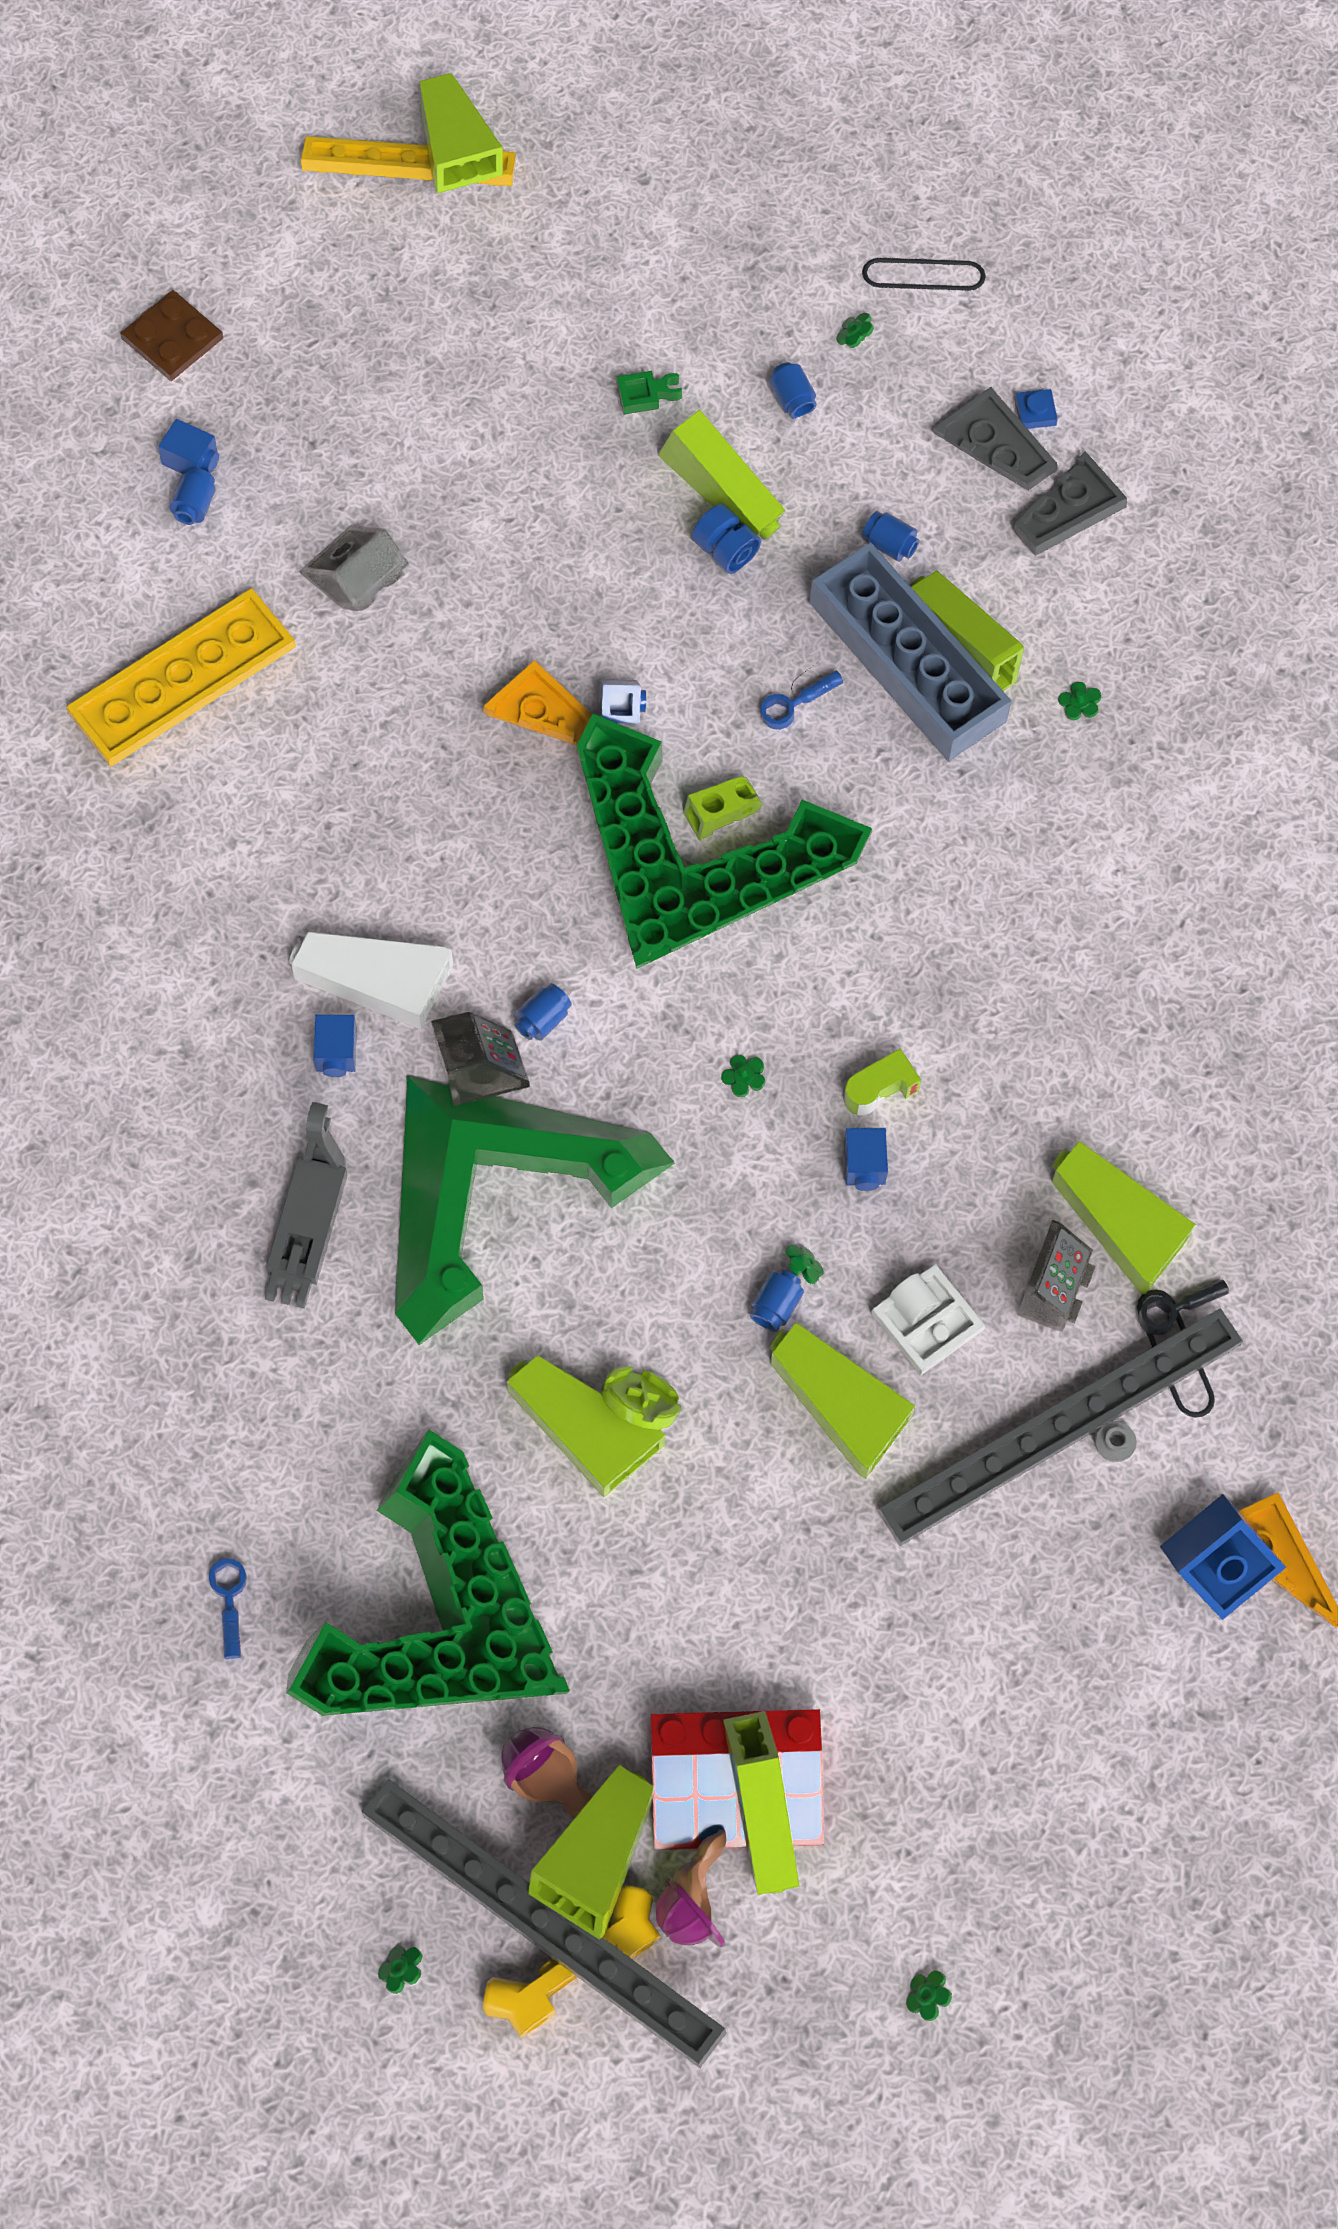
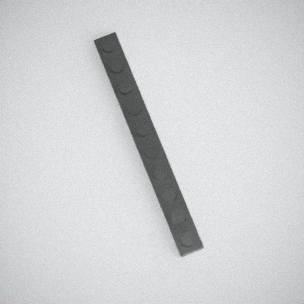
(1059, 1427)
(507, 1897)

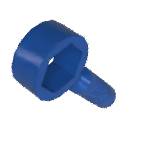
(805, 696)
(229, 1615)

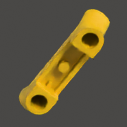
(528, 2004)

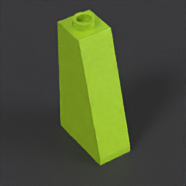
(456, 136)
(720, 474)
(977, 631)
(1122, 1214)
(843, 1398)
(582, 1424)
(762, 1803)
(592, 1856)

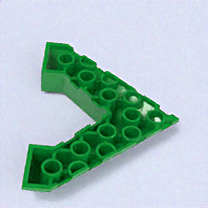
(678, 905)
(439, 1174)
(488, 1632)

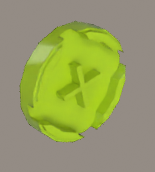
(641, 1398)

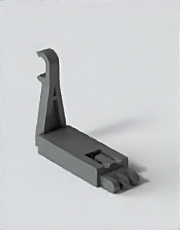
(307, 1213)

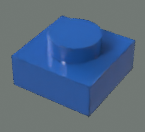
(1036, 408)

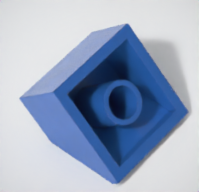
(1222, 1557)

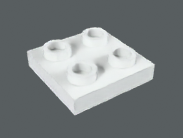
(927, 1319)

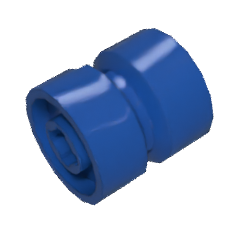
(723, 536)

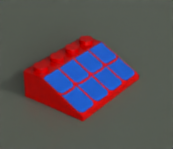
(697, 1785)

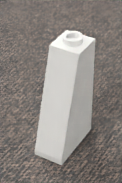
(374, 973)

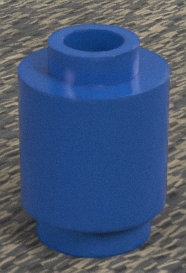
(793, 389)
(192, 496)
(891, 535)
(542, 1012)
(776, 1300)

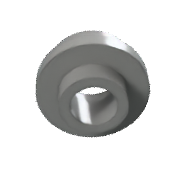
(1111, 1452)

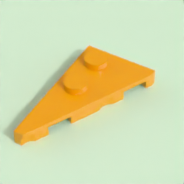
(539, 704)
(1301, 1575)

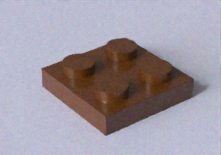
(172, 335)

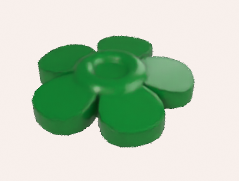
(855, 330)
(1080, 701)
(744, 1075)
(803, 1263)
(401, 1968)
(928, 1995)

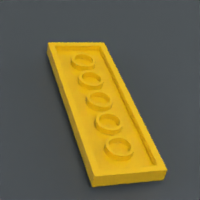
(180, 677)

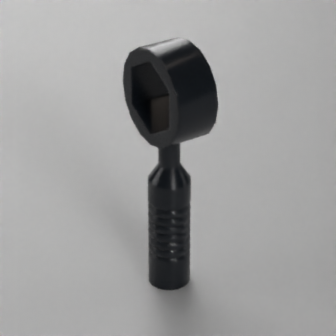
(1187, 1302)

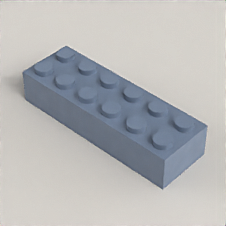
(909, 651)

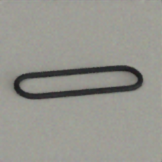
(923, 261)
(1202, 1373)

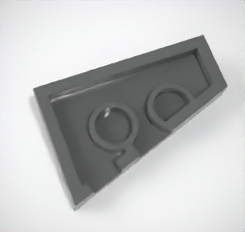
(997, 439)
(1070, 507)

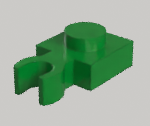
(642, 393)

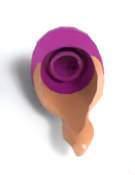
(543, 1769)
(684, 1904)

